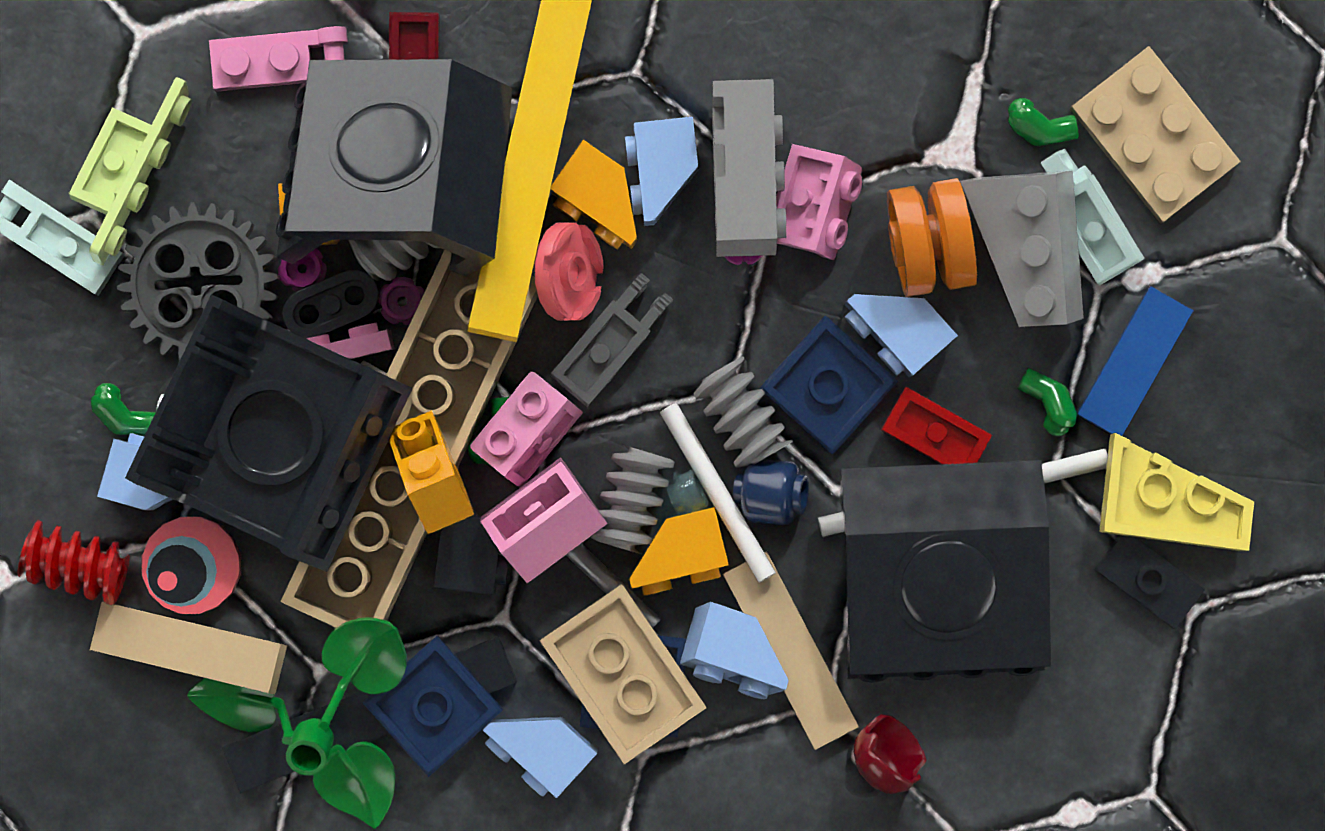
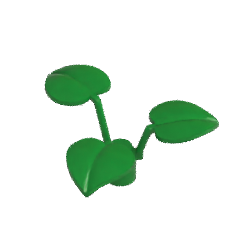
(351, 780)

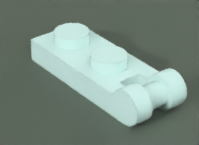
(54, 239)

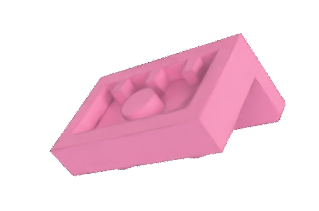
(818, 199)
(525, 429)

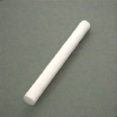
(717, 492)

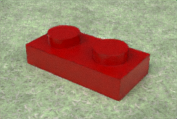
(934, 430)

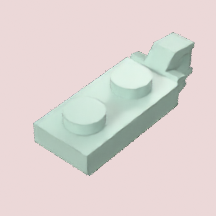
(1100, 231)

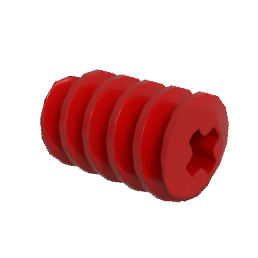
(73, 564)

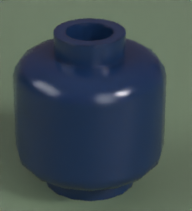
(771, 492)

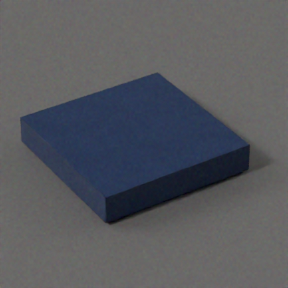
(828, 385)
(434, 706)

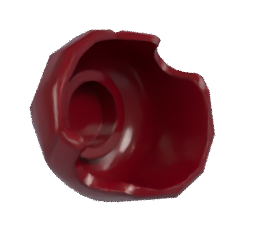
(888, 755)

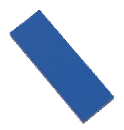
(1134, 362)

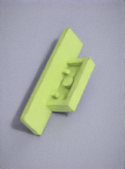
(120, 164)

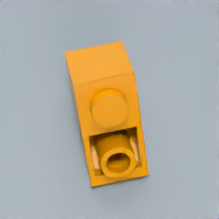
(599, 191)
(429, 472)
(682, 547)

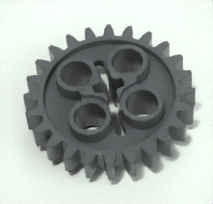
(196, 238)

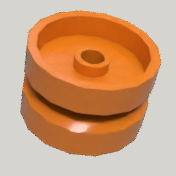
(922, 238)

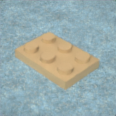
(1154, 134)
(623, 674)

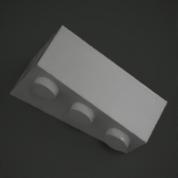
(746, 168)
(1032, 242)

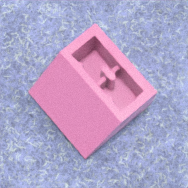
(542, 520)

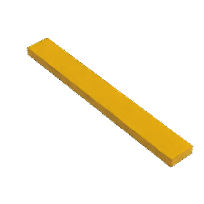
(530, 167)

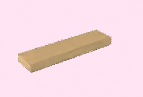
(188, 647)
(810, 683)

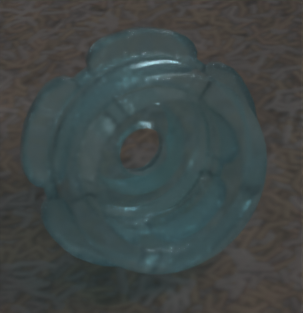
(687, 492)

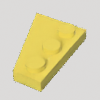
(1166, 503)

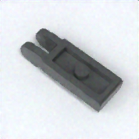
(607, 344)

